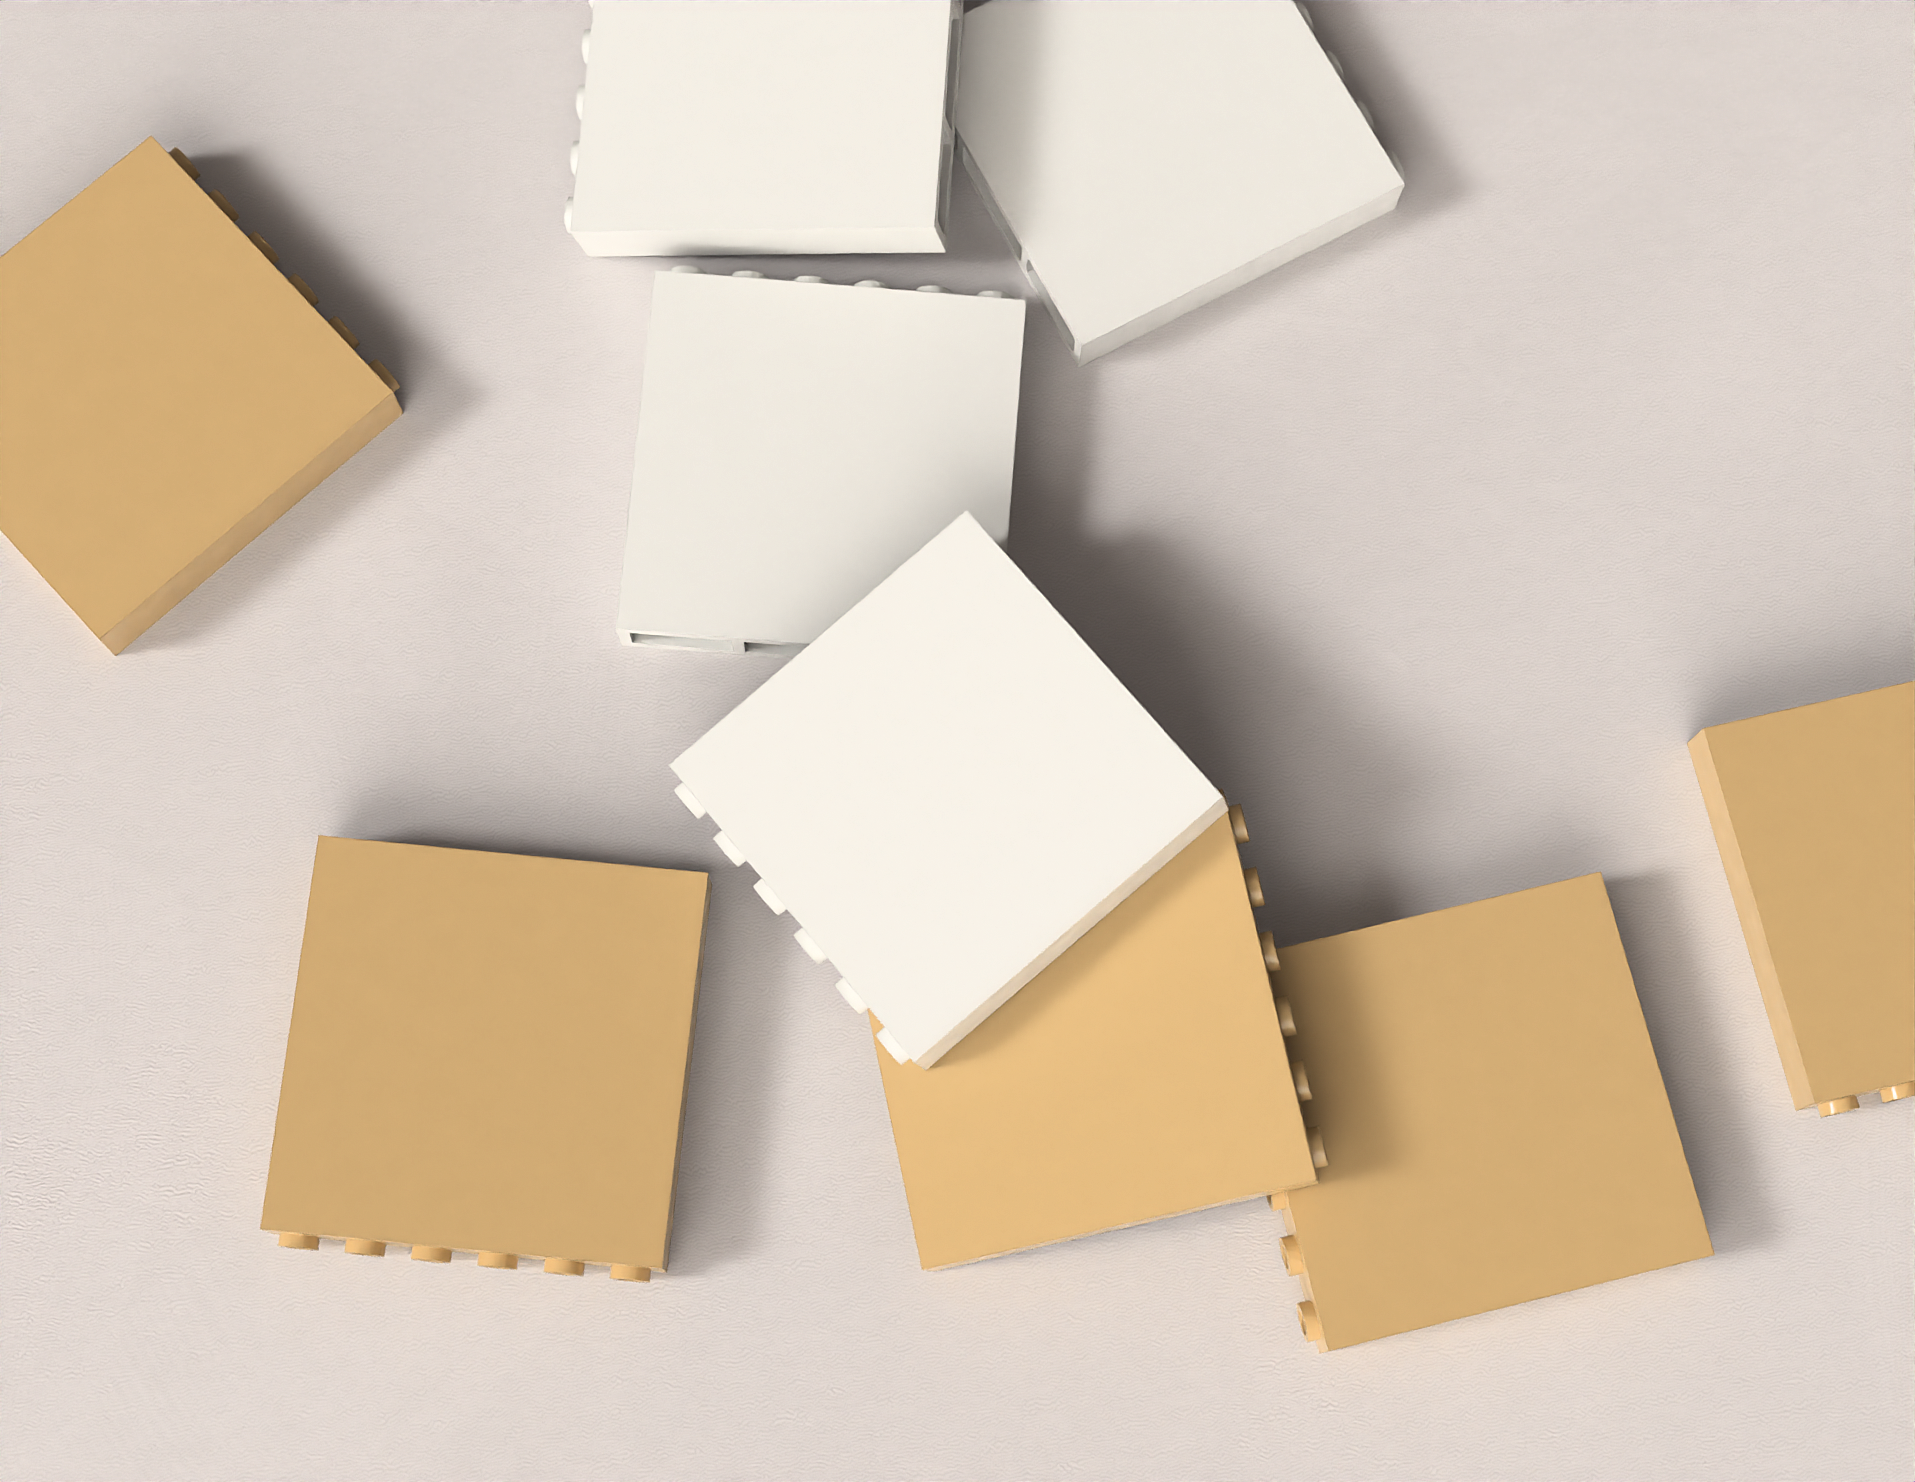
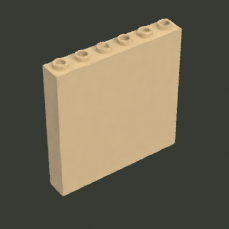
(163, 393)
(1823, 881)
(489, 1058)
(1117, 1080)
(1477, 1116)

